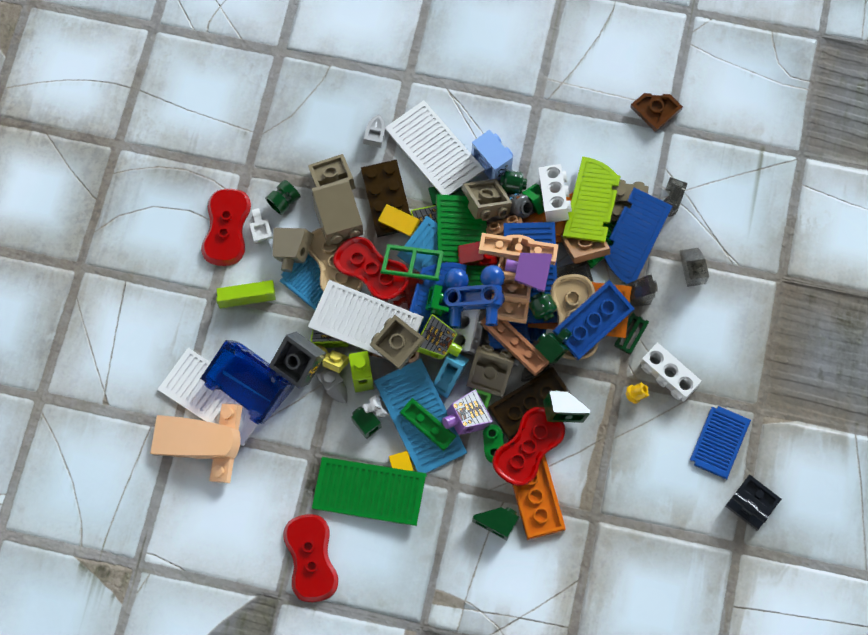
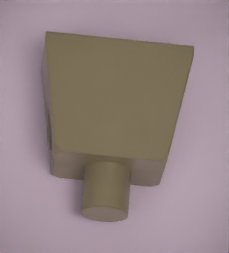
(291, 246)

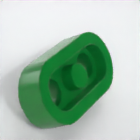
(492, 443)

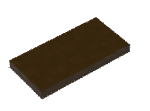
(512, 407)

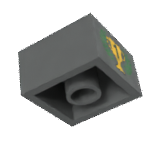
(297, 359)

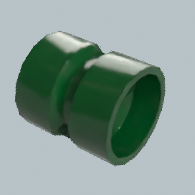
(280, 203)

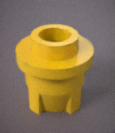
(637, 392)

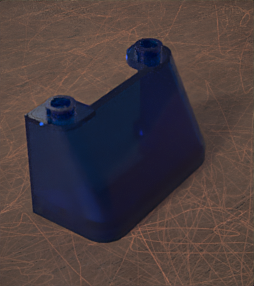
(247, 380)

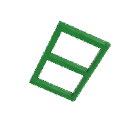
(414, 252)

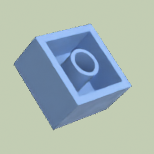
(492, 155)

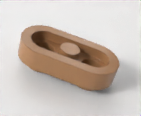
(496, 228)

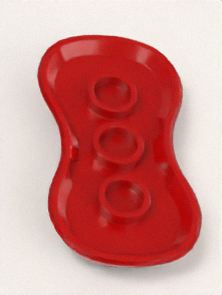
(227, 215)
(361, 260)
(520, 457)
(313, 574)

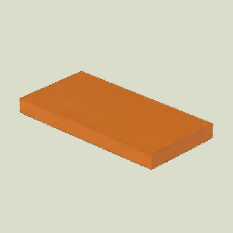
(539, 505)

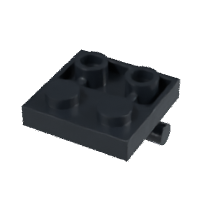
(753, 502)

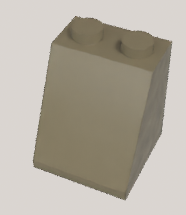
(337, 211)

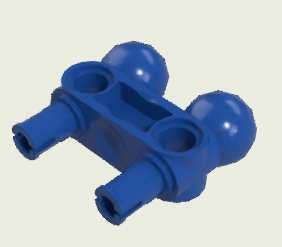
(474, 296)

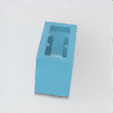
(449, 374)

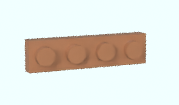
(517, 345)

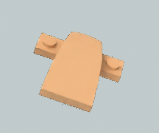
(509, 247)
(201, 440)

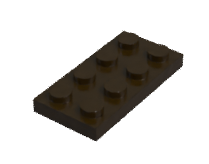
(384, 187)

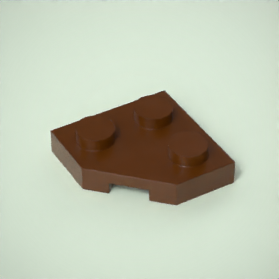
(656, 109)

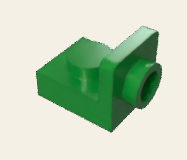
(535, 195)
(435, 298)

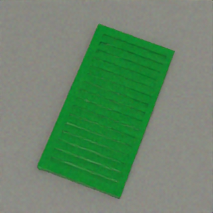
(458, 227)
(369, 491)

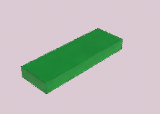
(427, 424)

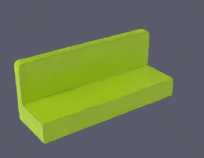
(245, 294)

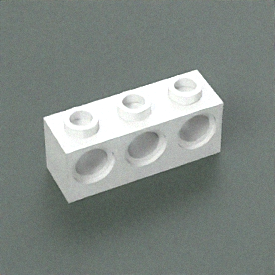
(554, 193)
(472, 332)
(669, 362)

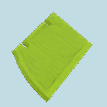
(592, 201)

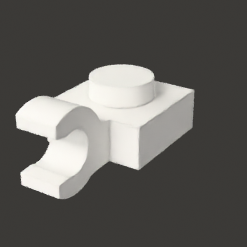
(260, 228)
(376, 406)

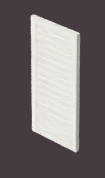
(434, 149)
(356, 316)
(189, 391)

